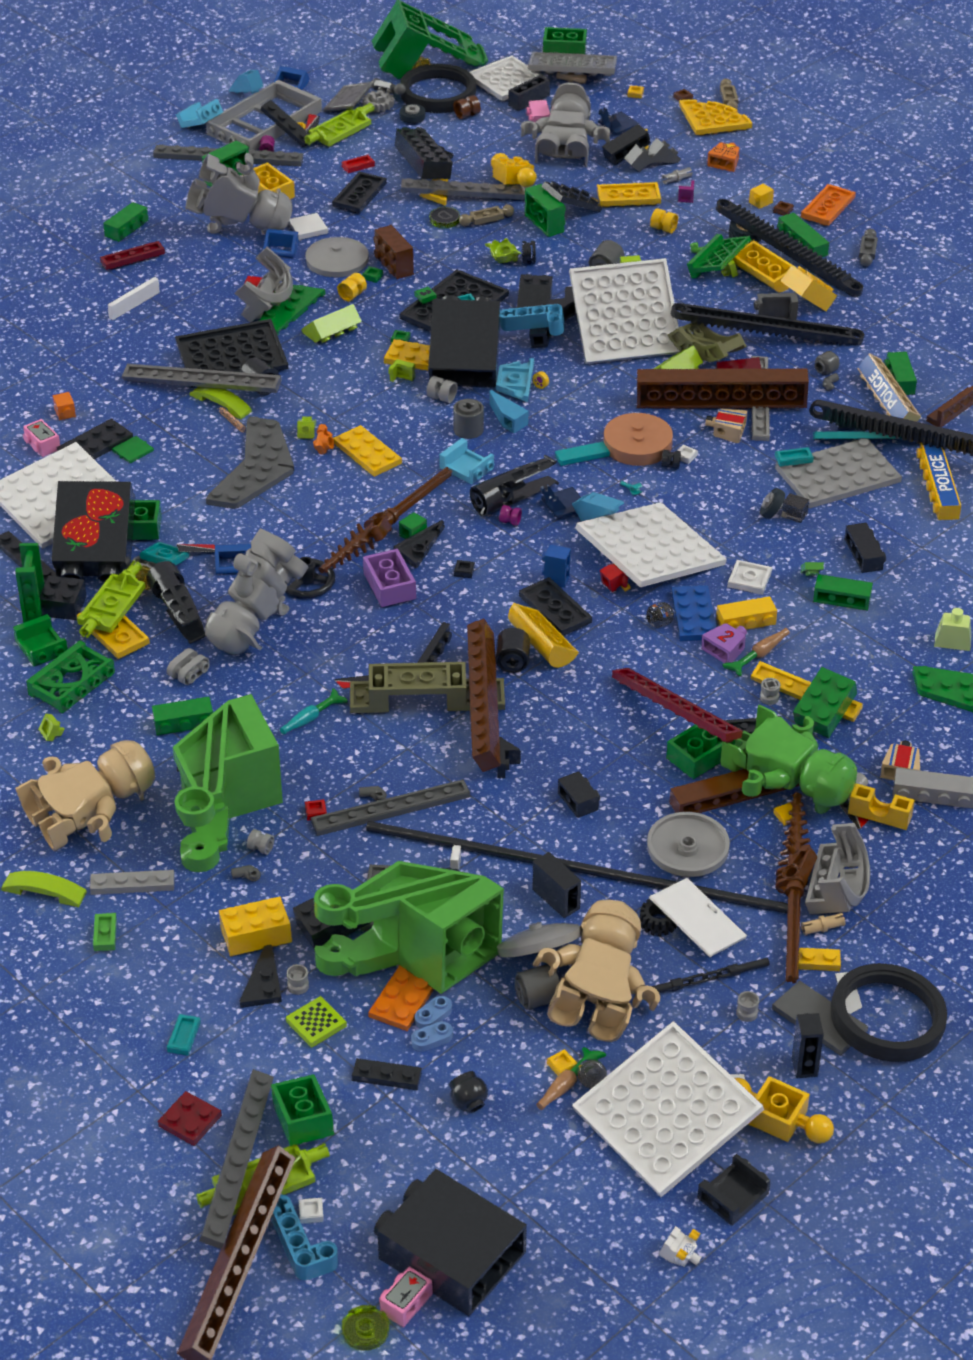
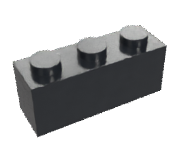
(531, 90)
(620, 146)
(864, 547)
(807, 1045)

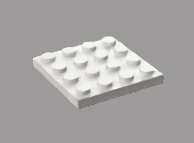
(502, 76)

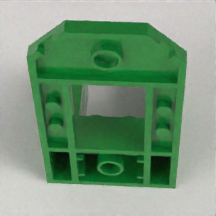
(406, 36)

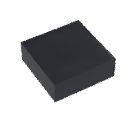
(464, 569)

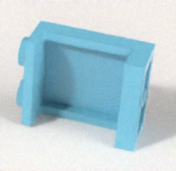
(199, 114)
(466, 463)

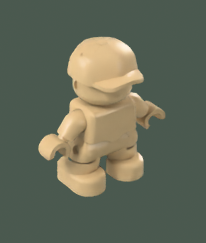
(83, 794)
(600, 972)

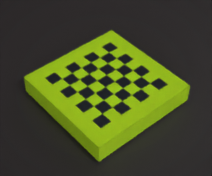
(316, 1021)

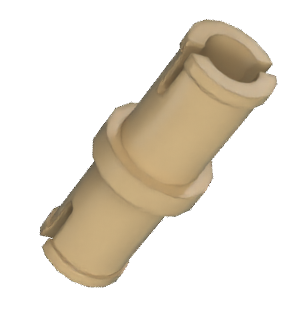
(571, 77)
(823, 923)

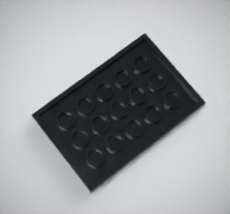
(455, 284)
(231, 347)

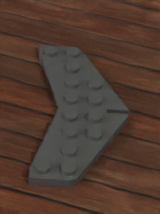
(264, 465)

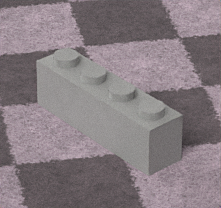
(934, 787)

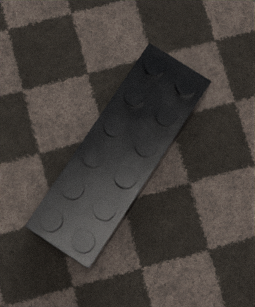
(423, 153)

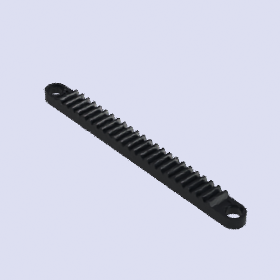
(790, 247)
(768, 324)
(893, 426)

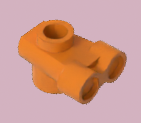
(324, 440)

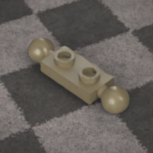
(728, 93)
(486, 215)

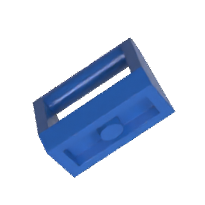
(293, 74)
(282, 238)
(228, 551)

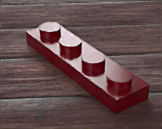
(132, 255)

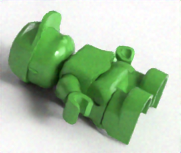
(789, 756)

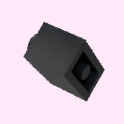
(578, 794)

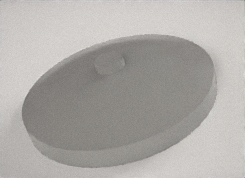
(337, 257)
(688, 844)
(537, 938)

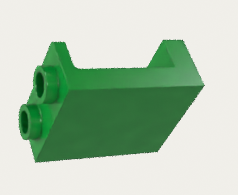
(39, 640)

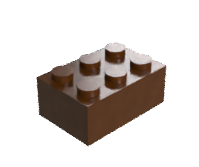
(393, 252)

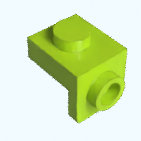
(402, 370)
(306, 427)

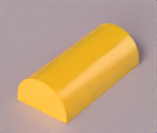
(763, 265)
(542, 635)

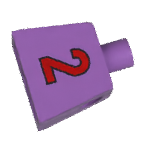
(724, 642)

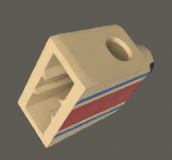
(728, 424)
(900, 757)

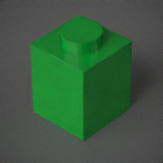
(411, 525)

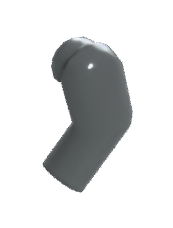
(828, 381)
(373, 791)
(248, 872)

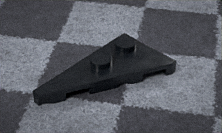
(417, 546)
(263, 983)

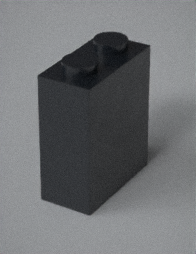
(556, 884)

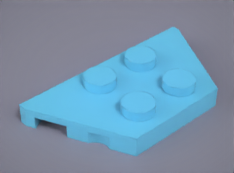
(515, 379)

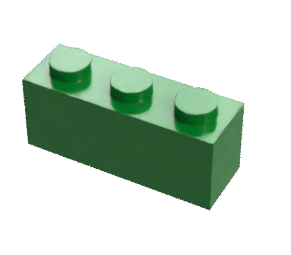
(125, 221)
(901, 369)
(842, 592)
(180, 715)

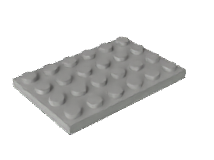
(574, 63)
(840, 473)

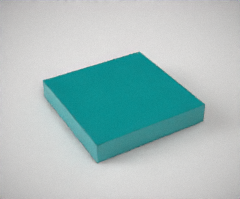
(163, 552)

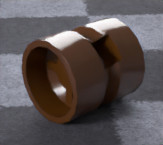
(466, 108)

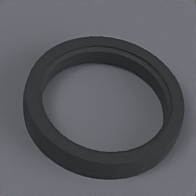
(437, 71)
(880, 1048)

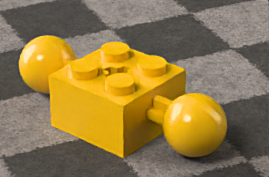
(513, 170)
(786, 1111)

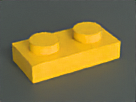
(819, 959)

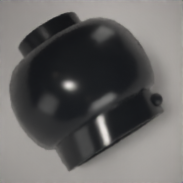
(468, 1092)

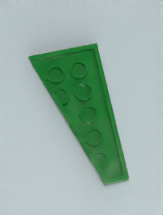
(292, 307)

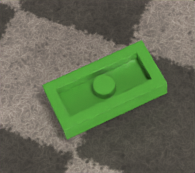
(812, 568)
(104, 932)

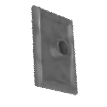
(348, 96)

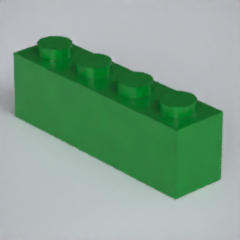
(801, 231)

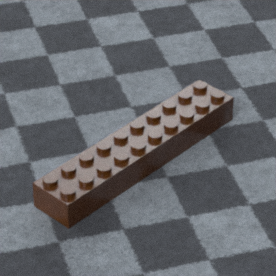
(722, 388)

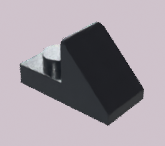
(508, 755)

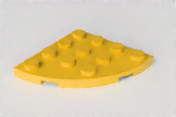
(713, 117)

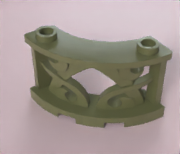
(706, 342)

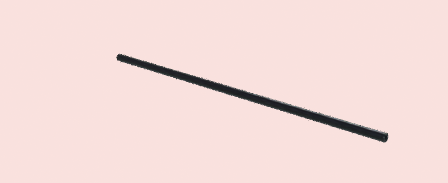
(572, 865)

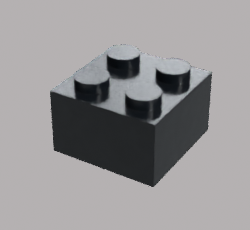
(63, 597)

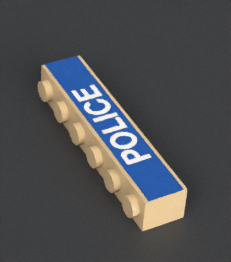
(886, 389)

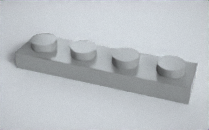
(132, 882)

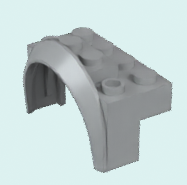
(262, 296)
(836, 895)

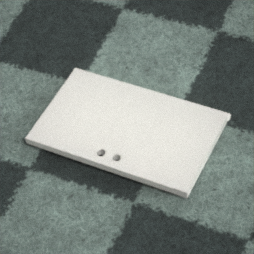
(698, 917)

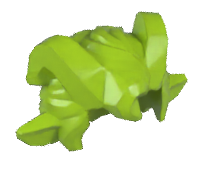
(503, 251)

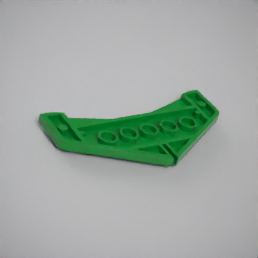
(945, 686)

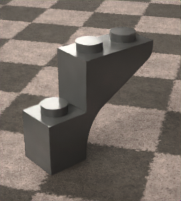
(656, 152)

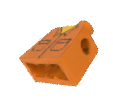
(724, 156)

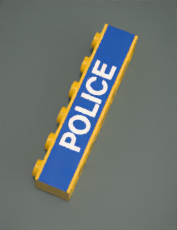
(939, 482)

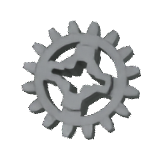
(380, 100)

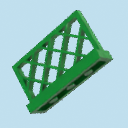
(716, 254)

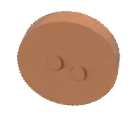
(637, 438)

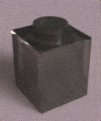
(795, 508)

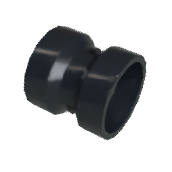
(668, 461)

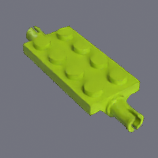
(340, 126)
(112, 601)
(299, 1176)

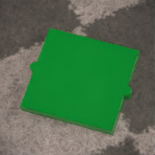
(133, 449)

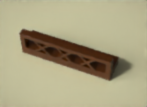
(951, 408)

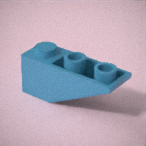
(247, 82)
(508, 413)
(595, 505)

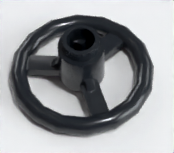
(309, 577)

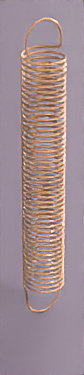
(229, 419)

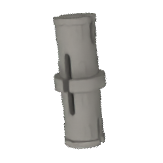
(677, 175)

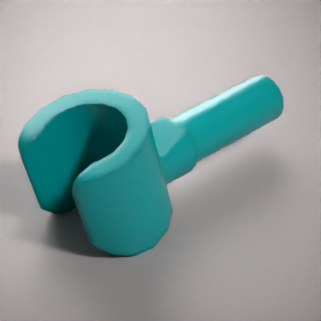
(634, 489)

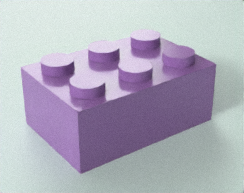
(389, 577)

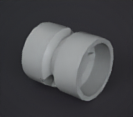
(441, 389)

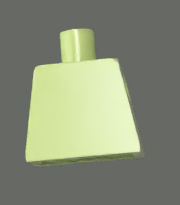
(954, 631)

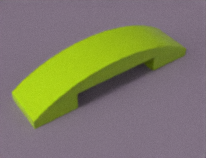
(224, 397)
(47, 884)

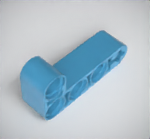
(533, 317)
(320, 1258)

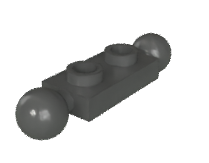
(380, 85)
(868, 247)

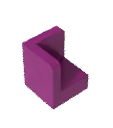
(686, 193)

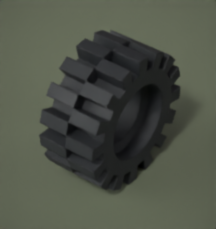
(653, 924)

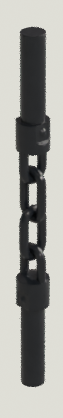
(732, 970)

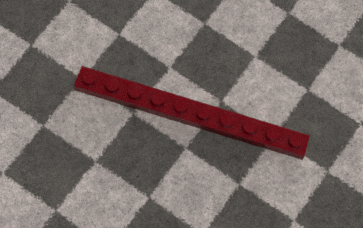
(677, 704)

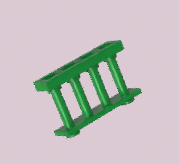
(30, 581)

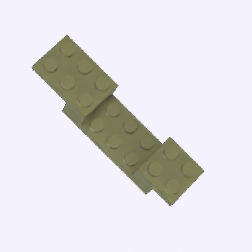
(415, 679)

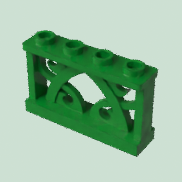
(70, 661)

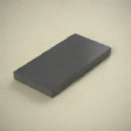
(802, 1000)

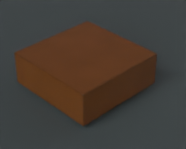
(683, 95)
(783, 208)

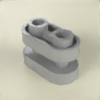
(188, 666)

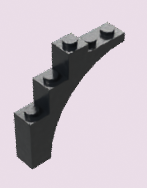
(540, 336)

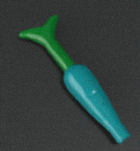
(311, 712)

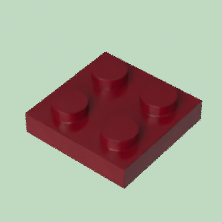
(189, 1118)

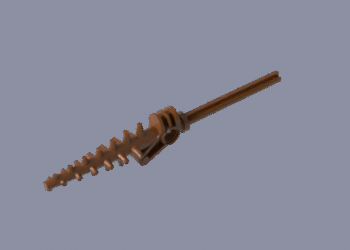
(381, 523)
(793, 879)

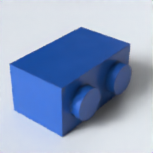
(557, 564)

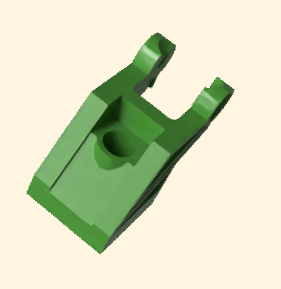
(225, 772)
(424, 919)

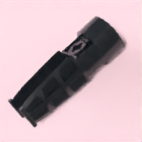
(509, 487)
(170, 586)

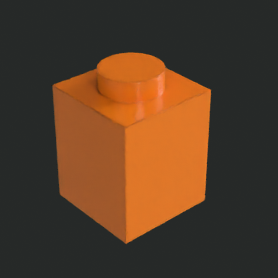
(64, 406)

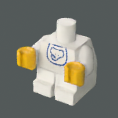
(680, 1247)

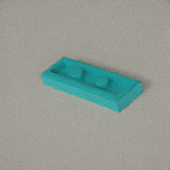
(582, 453)

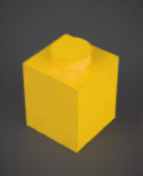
(761, 196)

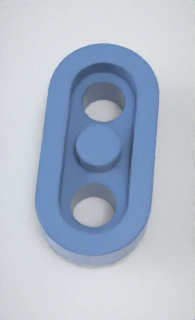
(435, 1010)
(434, 1036)

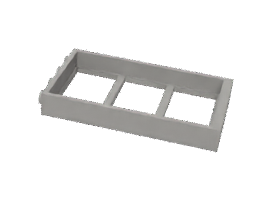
(307, 102)

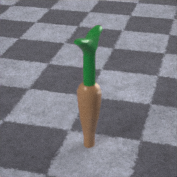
(758, 650)
(566, 1079)

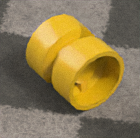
(664, 221)
(351, 287)

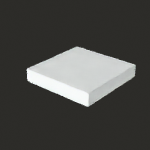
(308, 226)
(749, 577)

